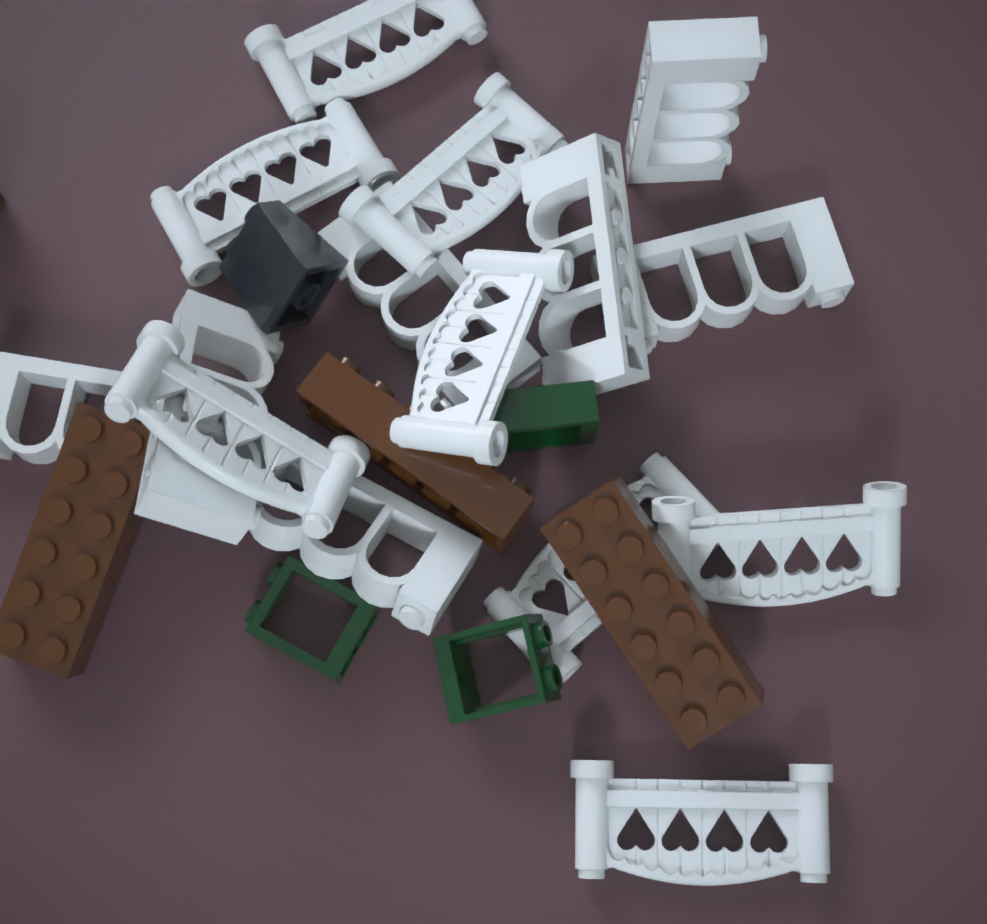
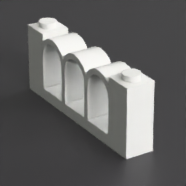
(690, 97)
(549, 185)
(811, 245)
(360, 248)
(16, 377)
(179, 491)
(416, 597)

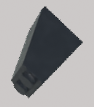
(280, 267)

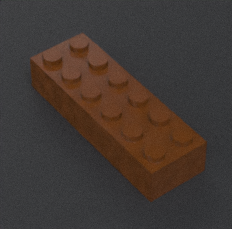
(453, 484)
(75, 545)
(654, 612)

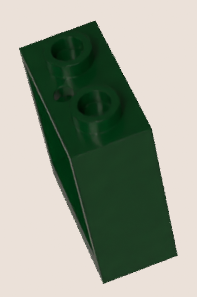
(549, 416)
(349, 641)
(458, 673)

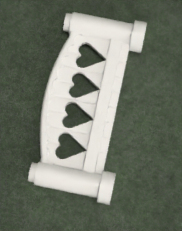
(290, 60)
(391, 216)
(201, 237)
(158, 373)
(470, 426)
(659, 480)
(869, 526)
(796, 806)

